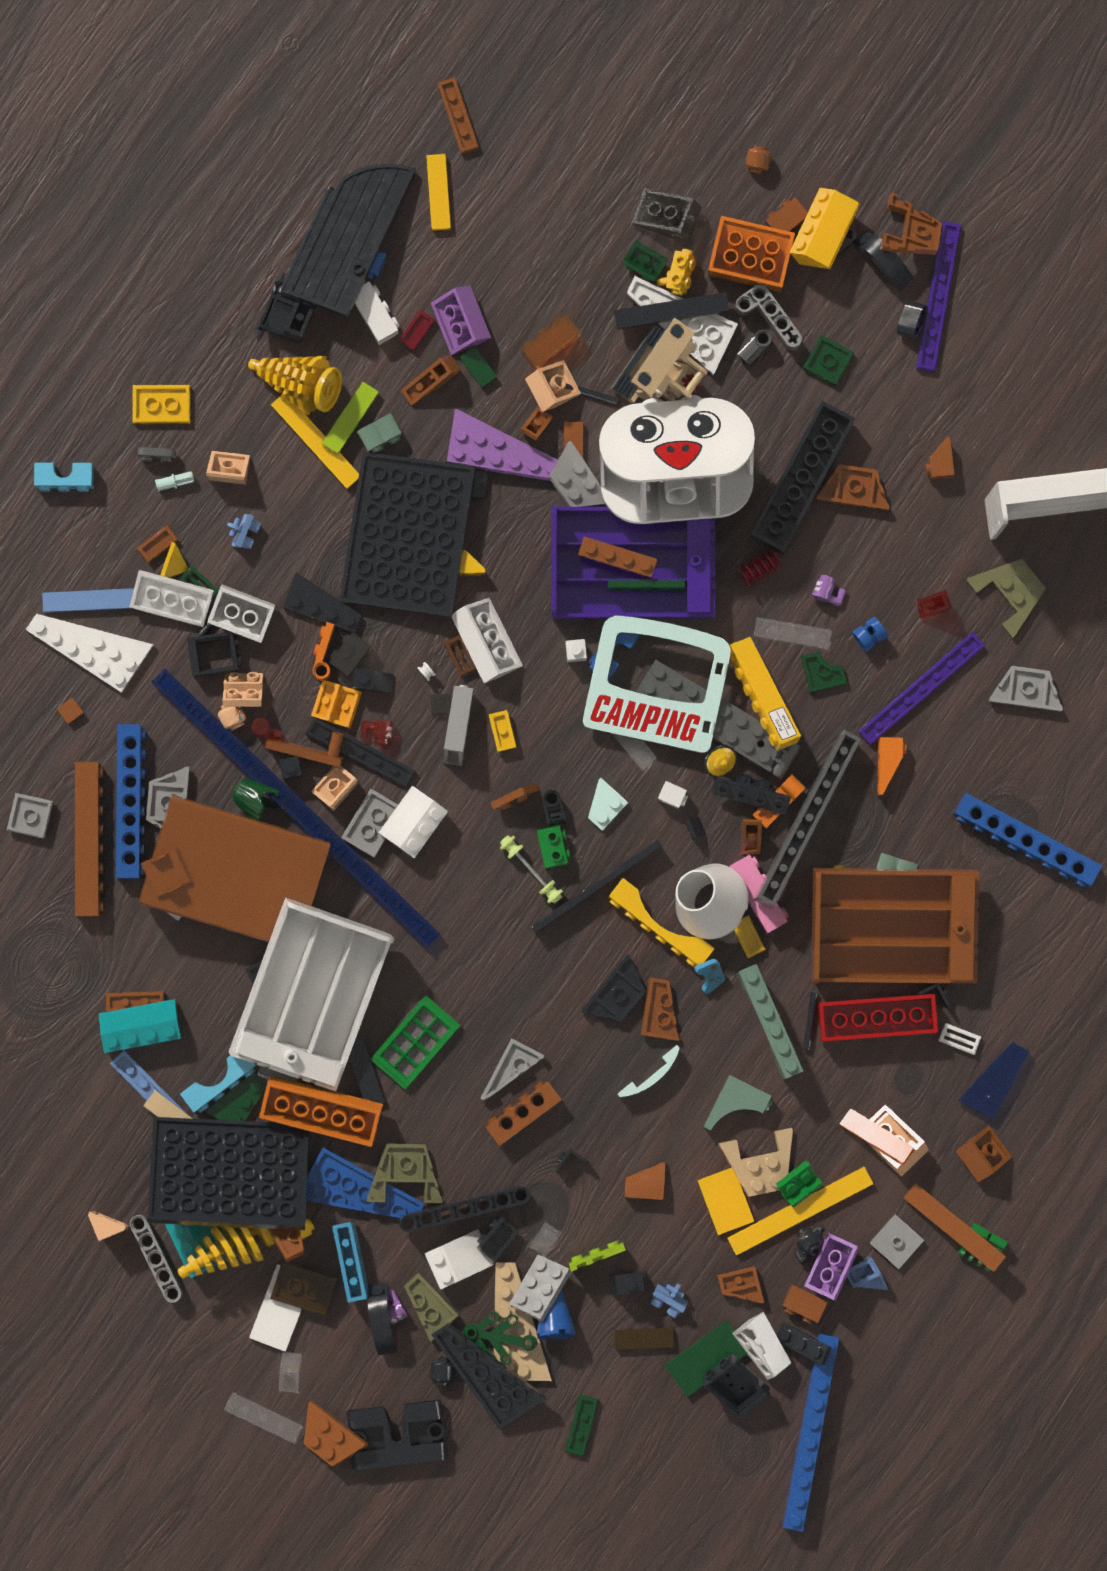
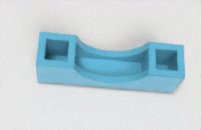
(198, 1096)

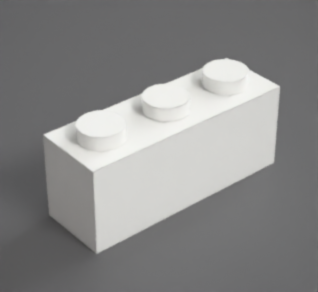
(376, 314)

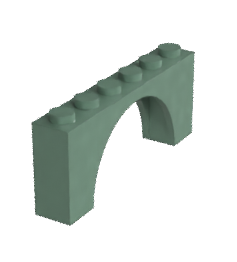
(781, 1046)

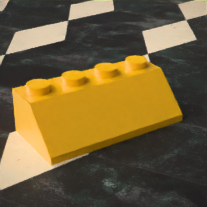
(824, 229)

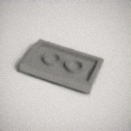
(368, 821)
(540, 1288)

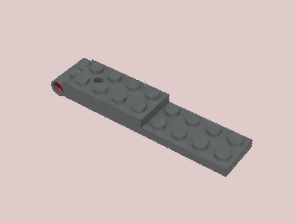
(732, 724)

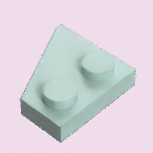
(605, 805)

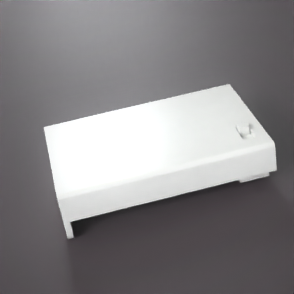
(1045, 497)
(310, 994)

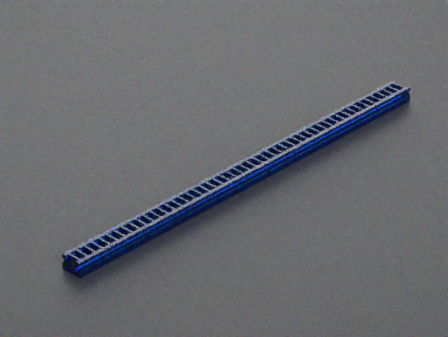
(296, 808)

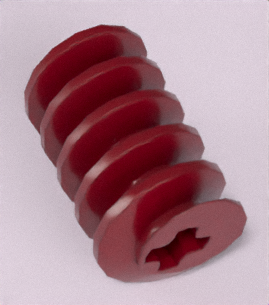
(759, 567)

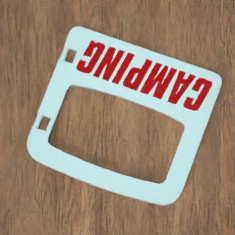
(651, 717)

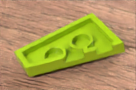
(596, 1254)

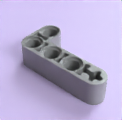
(772, 319)

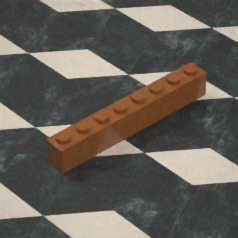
(88, 839)

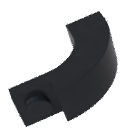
(887, 261)
(380, 1319)

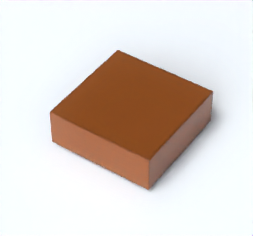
(70, 710)

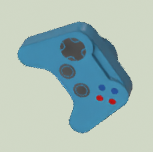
(713, 975)

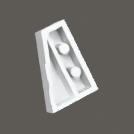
(762, 1345)

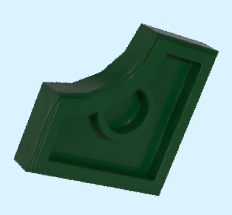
(821, 674)

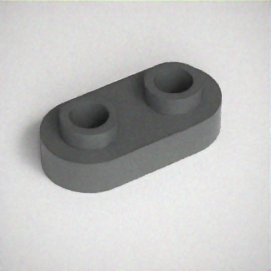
(149, 454)

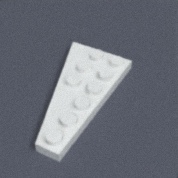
(711, 331)
(99, 652)

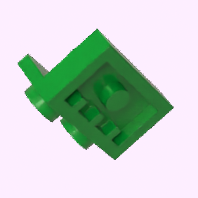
(799, 1184)

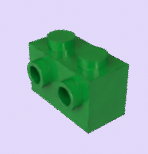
(552, 847)

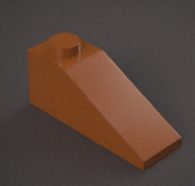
(431, 379)

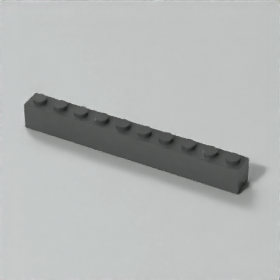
(807, 819)

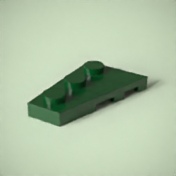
(240, 1100)

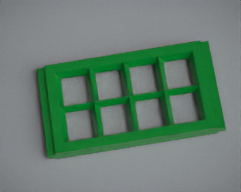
(415, 1042)

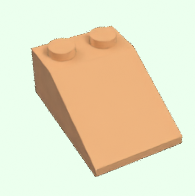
(892, 1123)

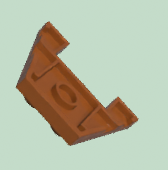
(920, 230)

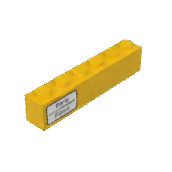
(763, 694)

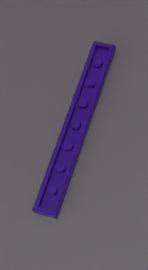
(938, 296)
(921, 688)

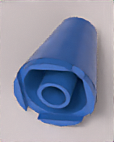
(557, 1322)

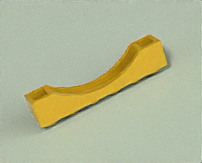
(628, 898)

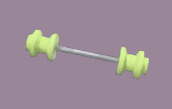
(513, 849)

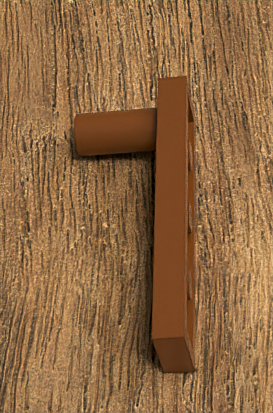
(331, 757)

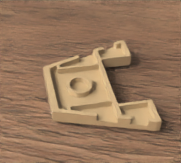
(760, 1172)

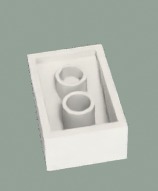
(457, 1259)

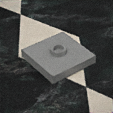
(30, 815)
(896, 1241)

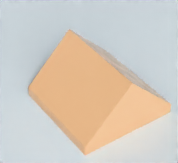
(228, 467)
(335, 787)
(106, 1226)

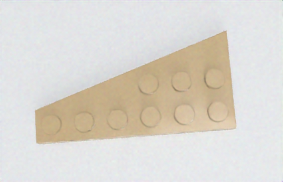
(526, 1364)

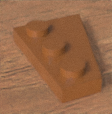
(659, 1012)

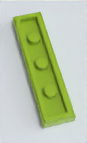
(350, 418)

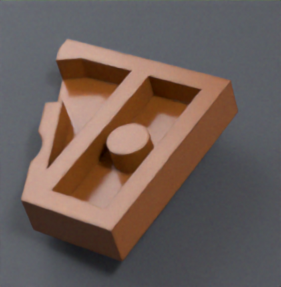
(517, 795)

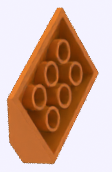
(750, 253)

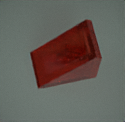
(933, 604)

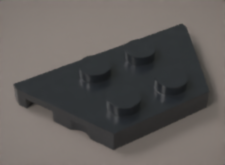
(617, 993)

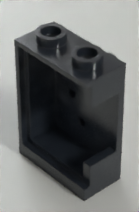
(736, 1386)

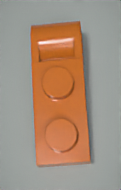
(321, 650)
(790, 787)

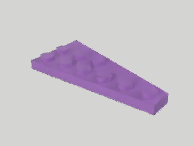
(492, 450)

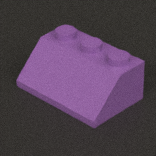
(460, 319)
(831, 1266)

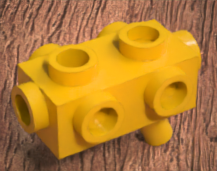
(678, 277)

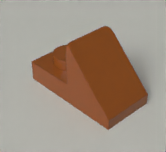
(536, 424)
(751, 836)

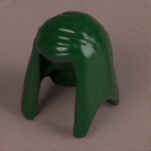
(250, 797)

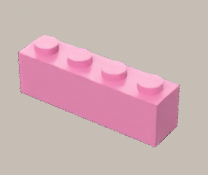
(769, 918)

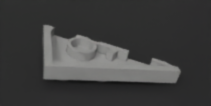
(513, 1063)

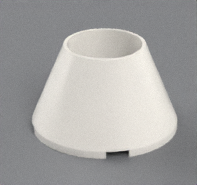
(723, 910)

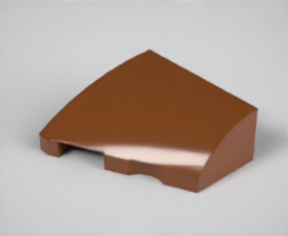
(647, 1183)

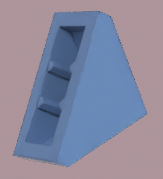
(866, 1275)

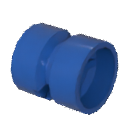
(863, 636)

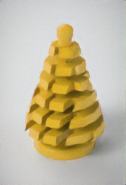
(302, 380)
(235, 1241)

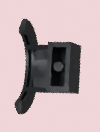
(285, 317)

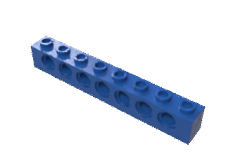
(125, 733)
(1089, 867)

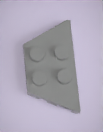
(575, 480)
(1027, 689)
(160, 793)

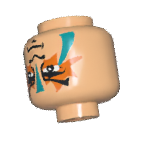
(231, 717)

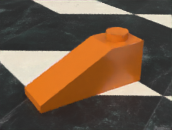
(889, 756)

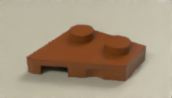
(741, 1284)

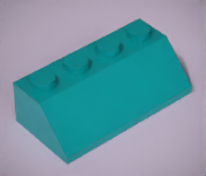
(139, 1026)

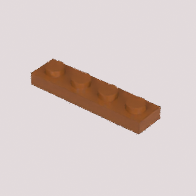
(617, 557)

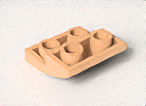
(243, 689)

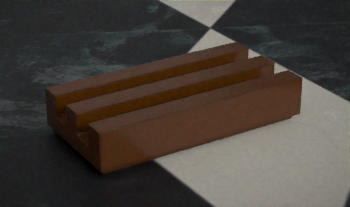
(453, 641)

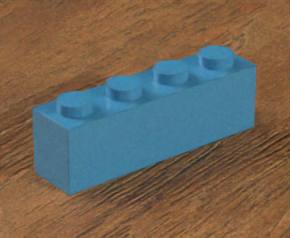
(351, 1261)

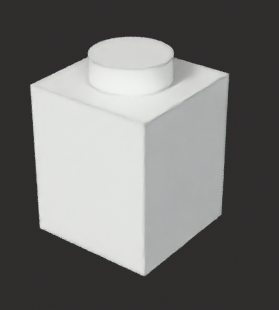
(576, 650)
(673, 795)

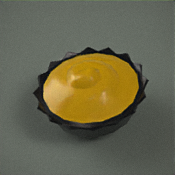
(720, 761)

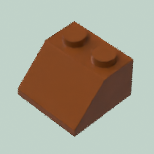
(983, 1154)

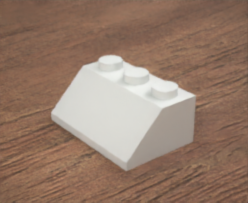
(241, 613)
(413, 822)

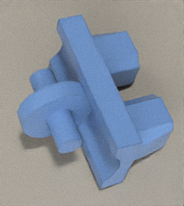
(246, 524)
(671, 1296)

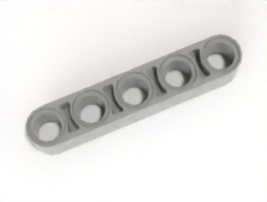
(164, 1265)

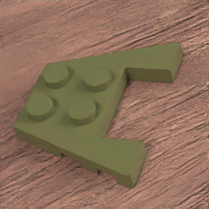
(1017, 586)
(404, 1164)

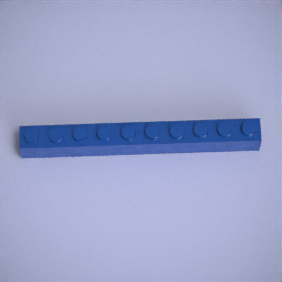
(809, 1438)

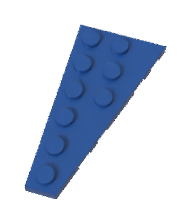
(347, 1186)

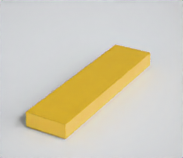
(438, 192)

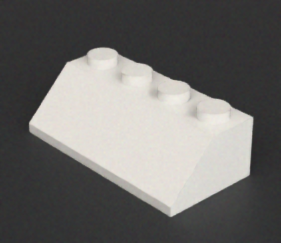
(486, 640)

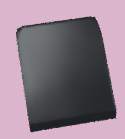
(695, 828)

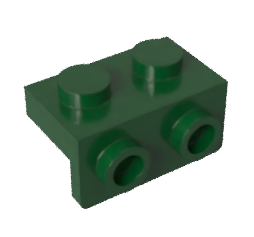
(645, 261)

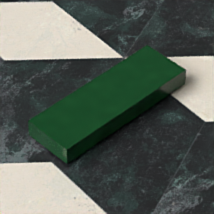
(581, 1425)

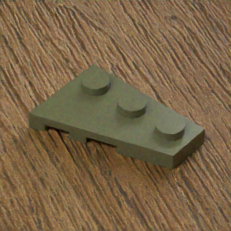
(429, 1305)

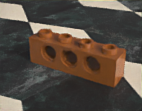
(550, 1099)

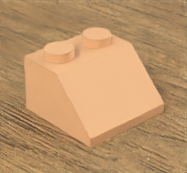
(549, 383)

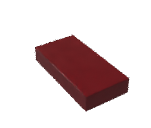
(416, 330)

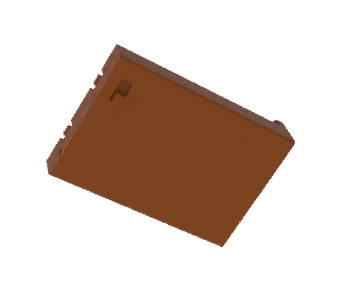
(236, 868)
(895, 925)

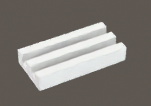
(943, 1033)

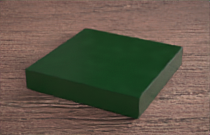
(828, 360)

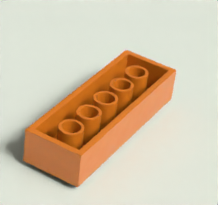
(321, 1110)

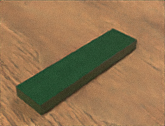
(646, 585)

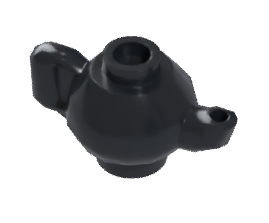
(809, 1242)

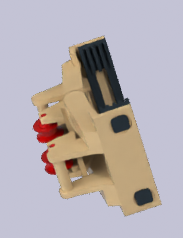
(662, 366)

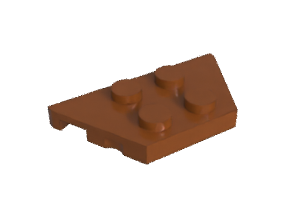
(854, 487)
(329, 1436)

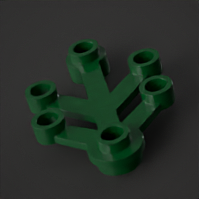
(496, 1336)

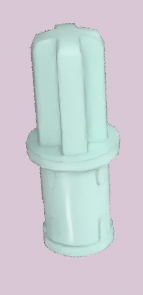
(174, 481)

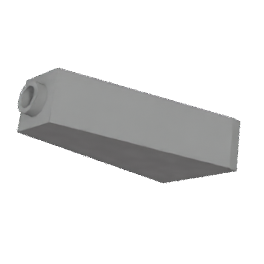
(458, 725)

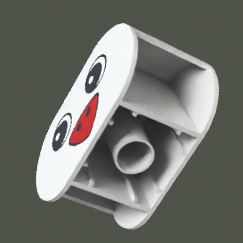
(676, 460)

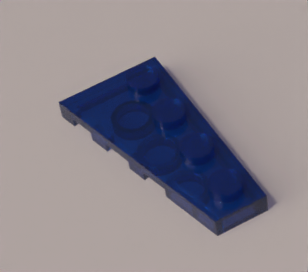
(992, 1086)

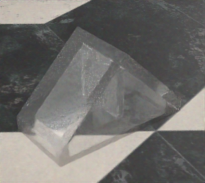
(545, 1239)
(290, 1372)

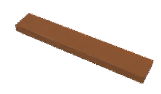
(955, 1227)

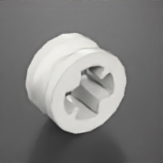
(426, 671)

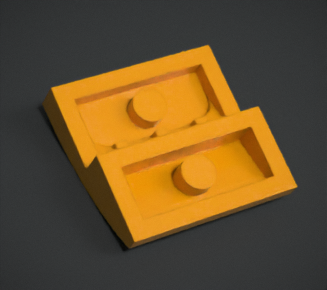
(336, 704)

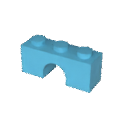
(80, 478)

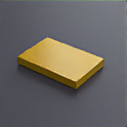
(161, 404)
(725, 1201)

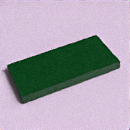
(705, 1354)

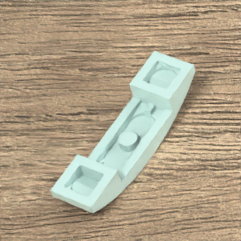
(669, 1058)

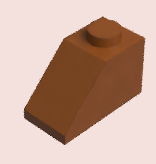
(941, 462)

